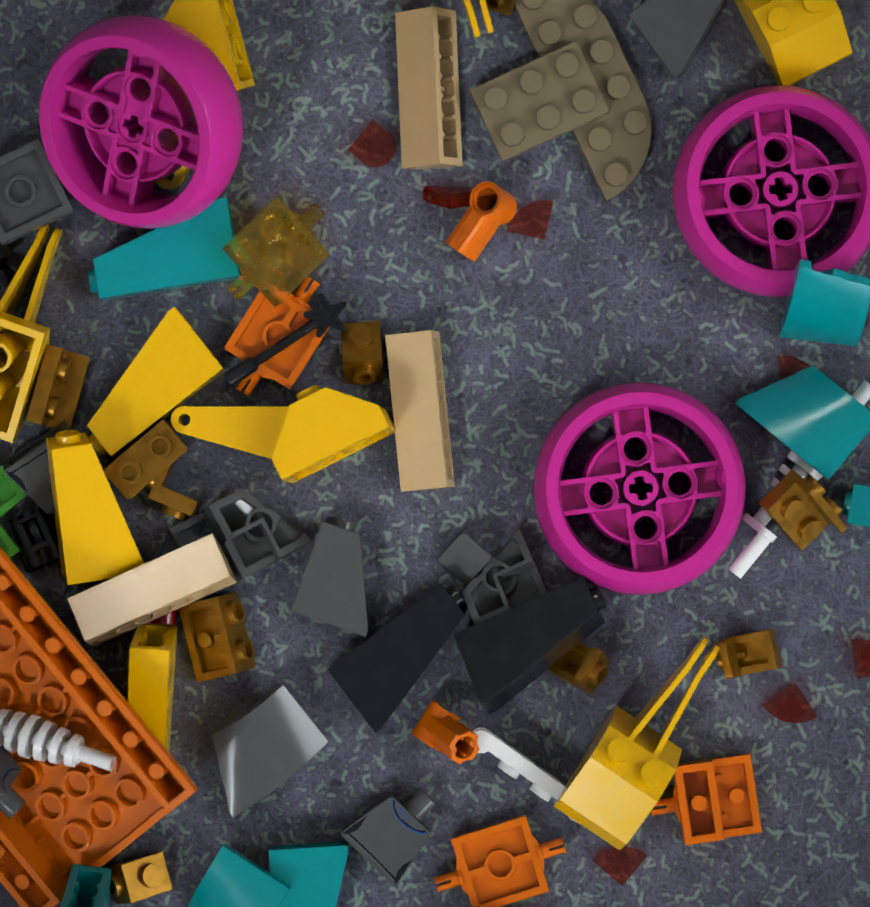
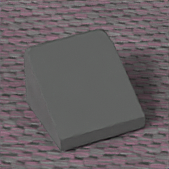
(464, 558)

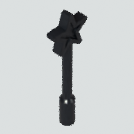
(321, 318)

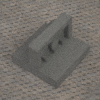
(29, 192)

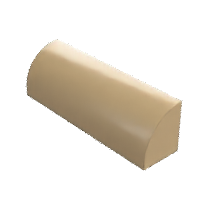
(428, 88)
(420, 410)
(151, 590)

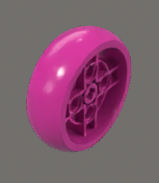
(187, 96)
(748, 167)
(630, 418)

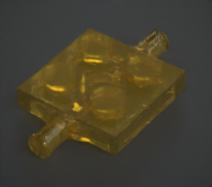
(276, 251)

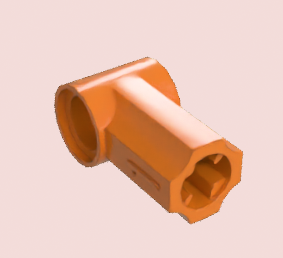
(479, 222)
(446, 734)

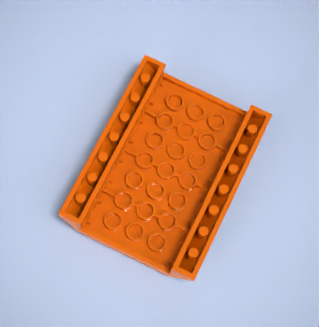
(84, 810)

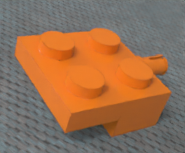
(714, 799)

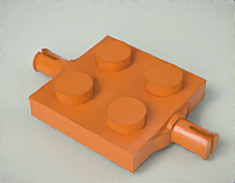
(268, 324)
(500, 863)

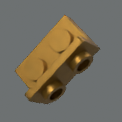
(58, 387)
(145, 459)
(801, 510)
(217, 637)

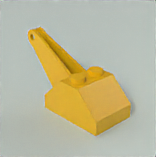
(219, 29)
(796, 35)
(22, 339)
(297, 437)
(630, 762)

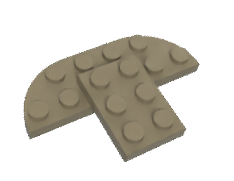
(573, 86)

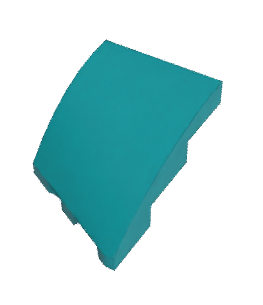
(826, 306)
(810, 417)
(238, 882)

